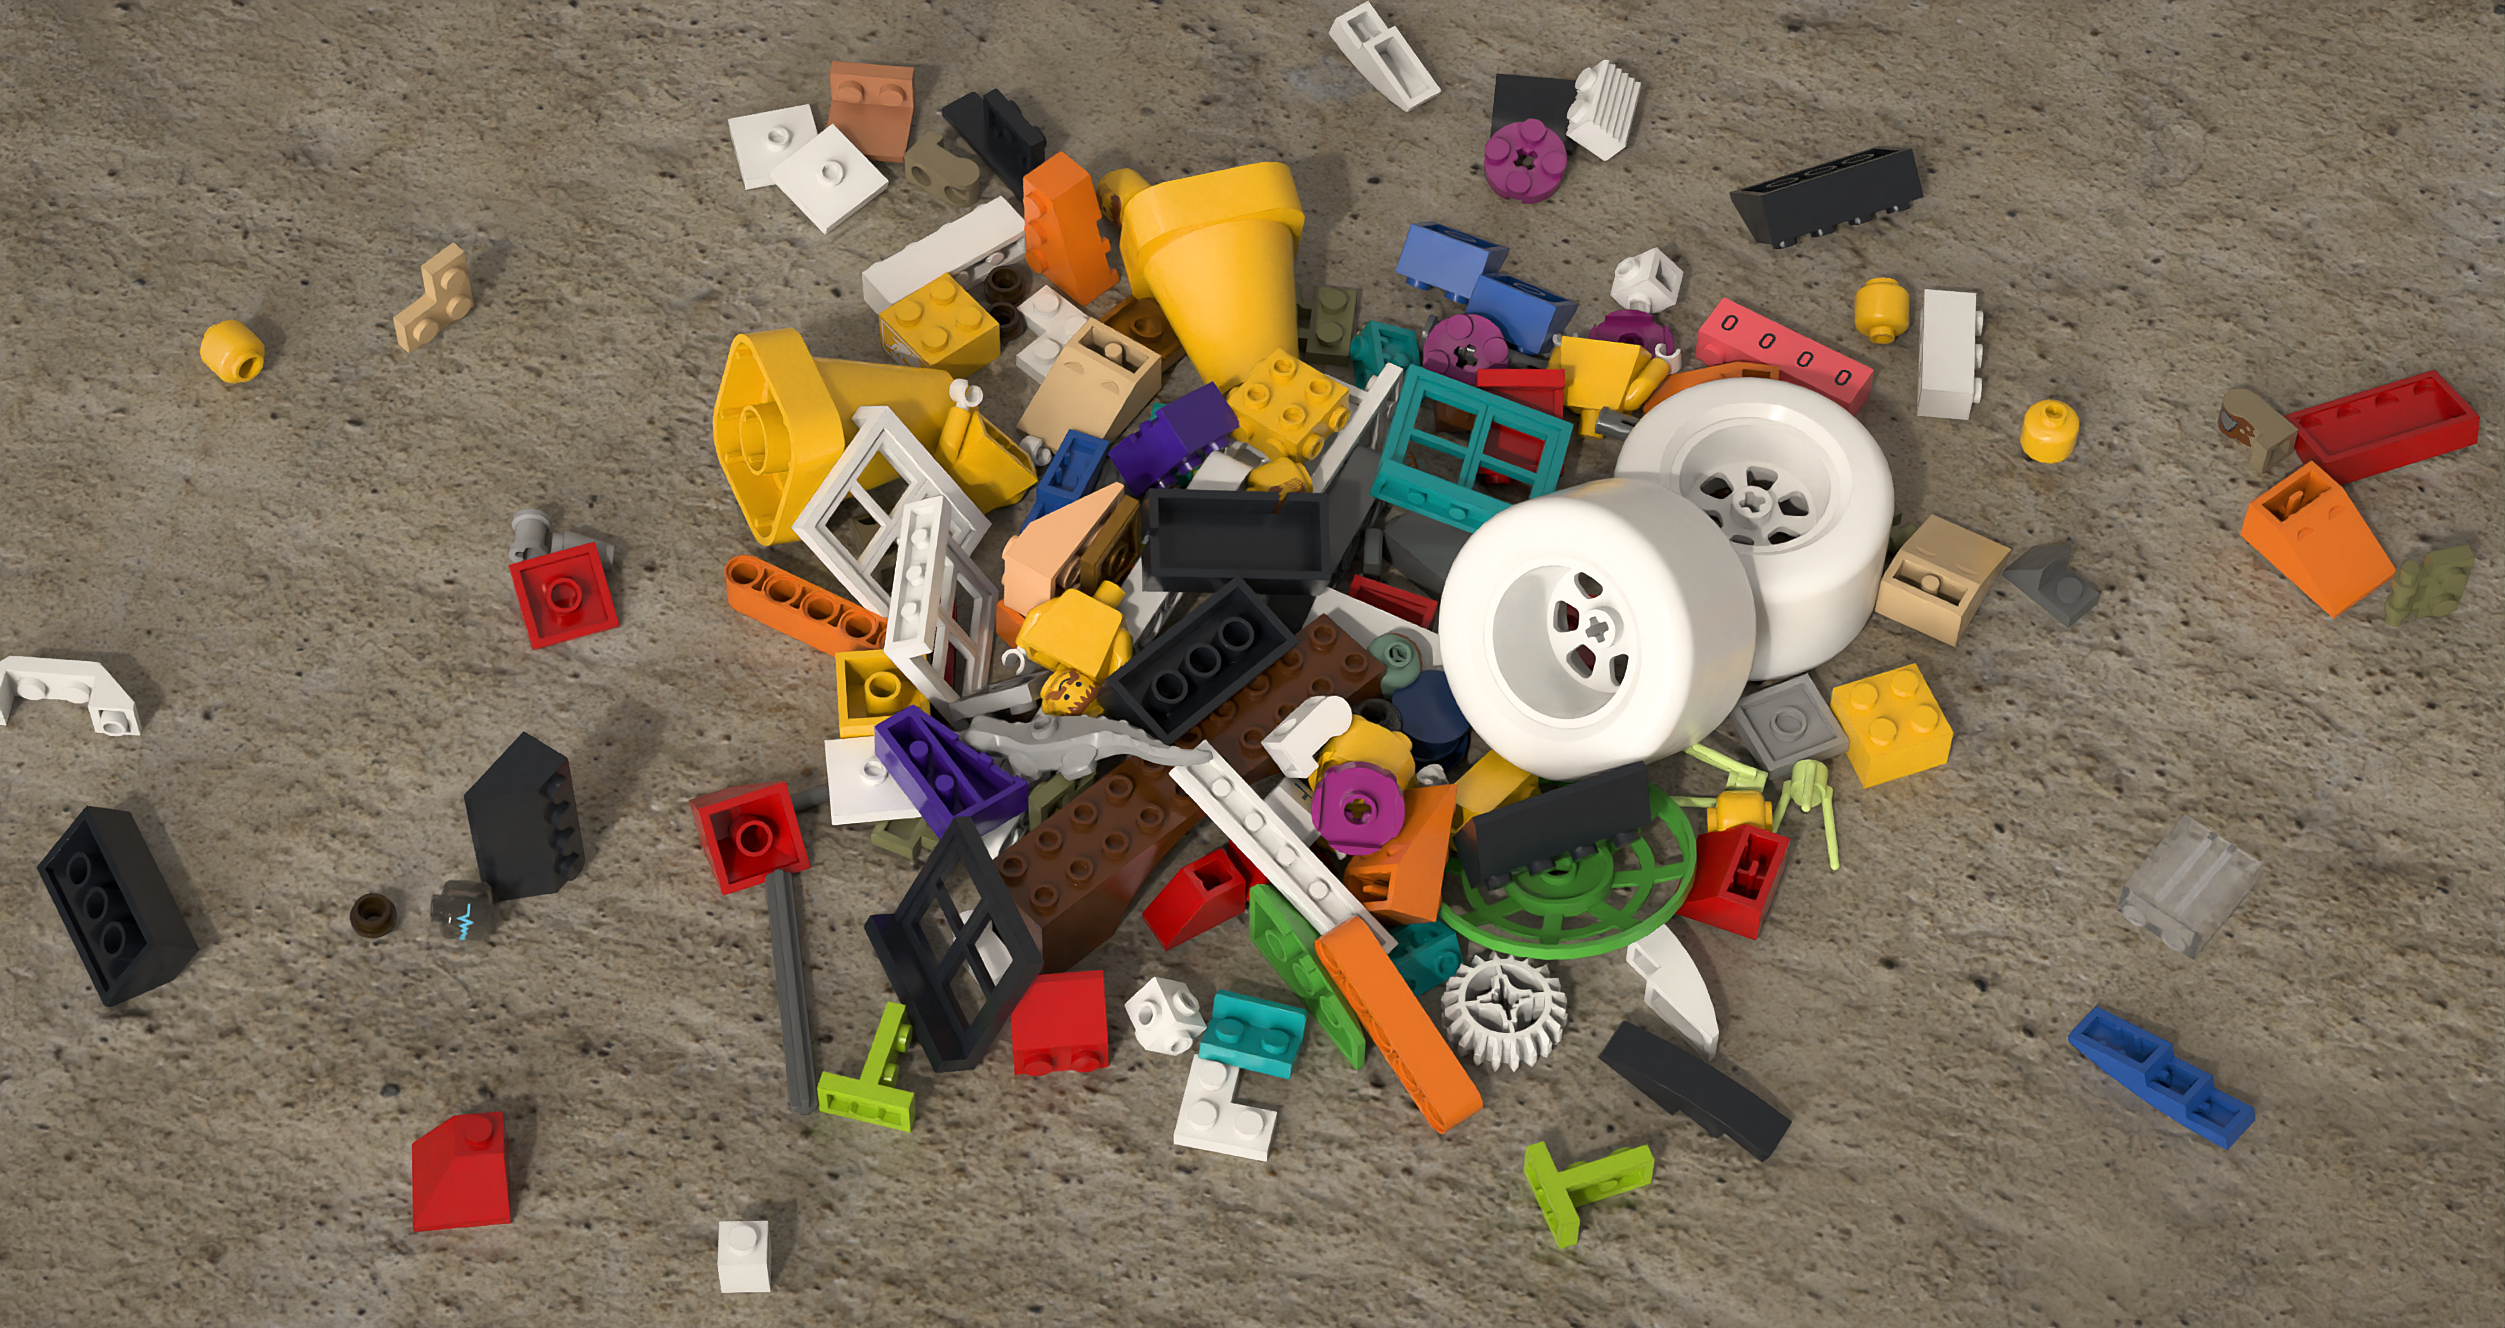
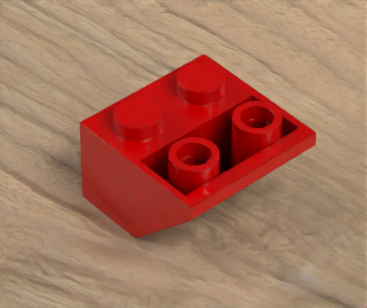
(1736, 878)

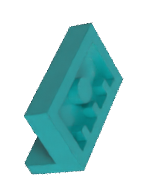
(1379, 345)
(1425, 954)
(1254, 1034)

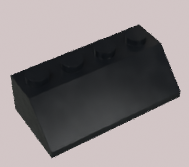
(1829, 195)
(1197, 664)
(526, 822)
(1554, 827)
(116, 905)

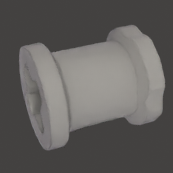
(530, 534)

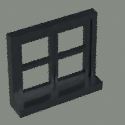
(925, 983)

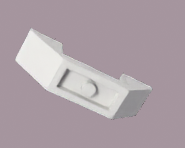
(69, 680)

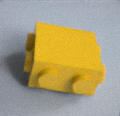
(1288, 408)

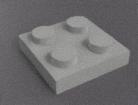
(1014, 694)
(1788, 726)

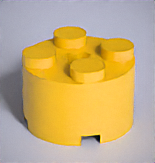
(1370, 744)

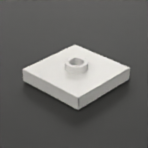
(768, 139)
(829, 179)
(862, 785)

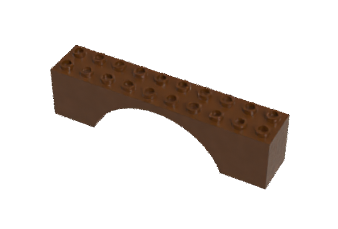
(1096, 851)

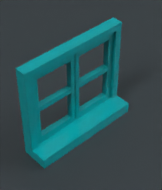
(1457, 502)

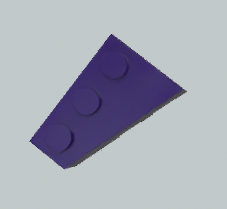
(945, 774)

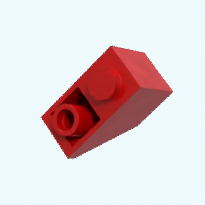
(1196, 900)

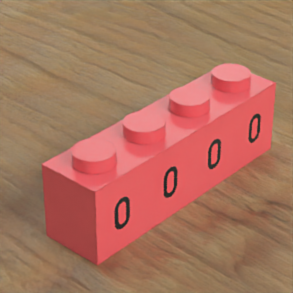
(1745, 336)

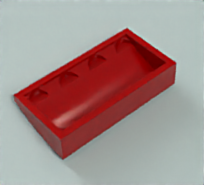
(2385, 428)

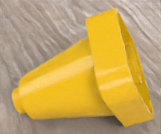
(1220, 264)
(789, 421)

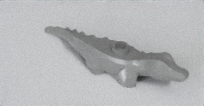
(1069, 744)

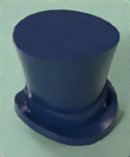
(1432, 721)

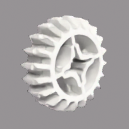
(1483, 1024)

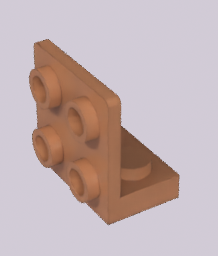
(873, 107)

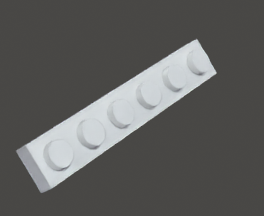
(1273, 846)

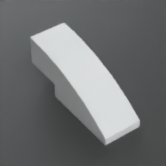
(1383, 57)
(1676, 989)

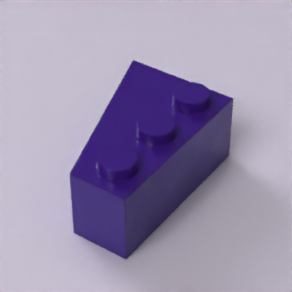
(1175, 440)

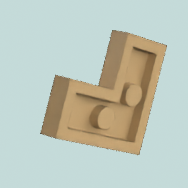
(446, 299)

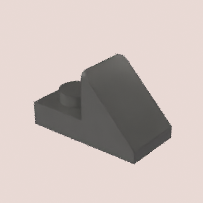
(2053, 586)

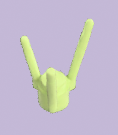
(1740, 777)
(1808, 789)

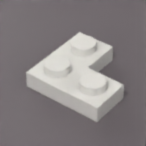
(1055, 323)
(1214, 1122)

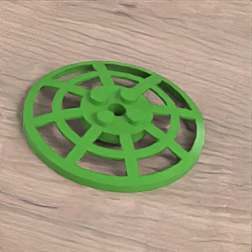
(1581, 892)

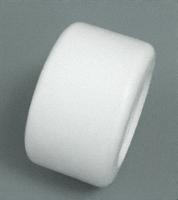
(1821, 486)
(1667, 602)

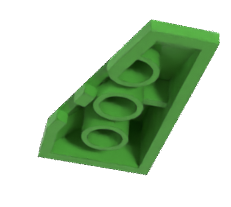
(1288, 946)

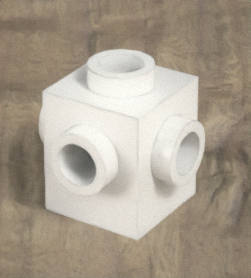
(1647, 282)
(1165, 1016)

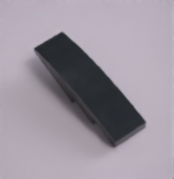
(1694, 1087)

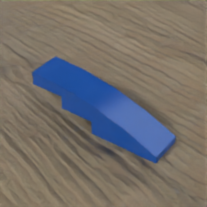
(1070, 474)
(2159, 1078)

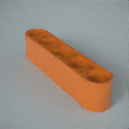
(758, 592)
(1398, 1024)

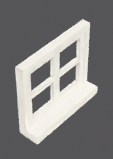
(926, 479)
(916, 608)

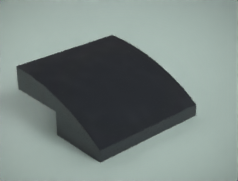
(1537, 98)

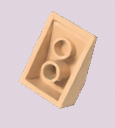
(1049, 550)

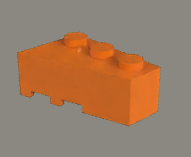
(1063, 229)

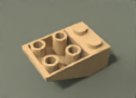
(1092, 387)
(1940, 579)

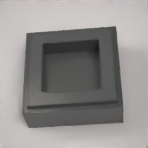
(1372, 554)

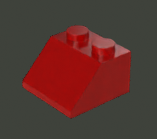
(1061, 1024)

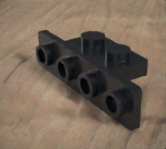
(998, 136)

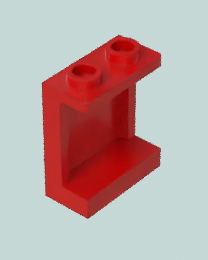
(1529, 387)

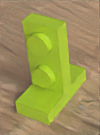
(874, 1094)
(1582, 1184)

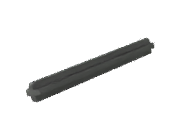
(791, 992)

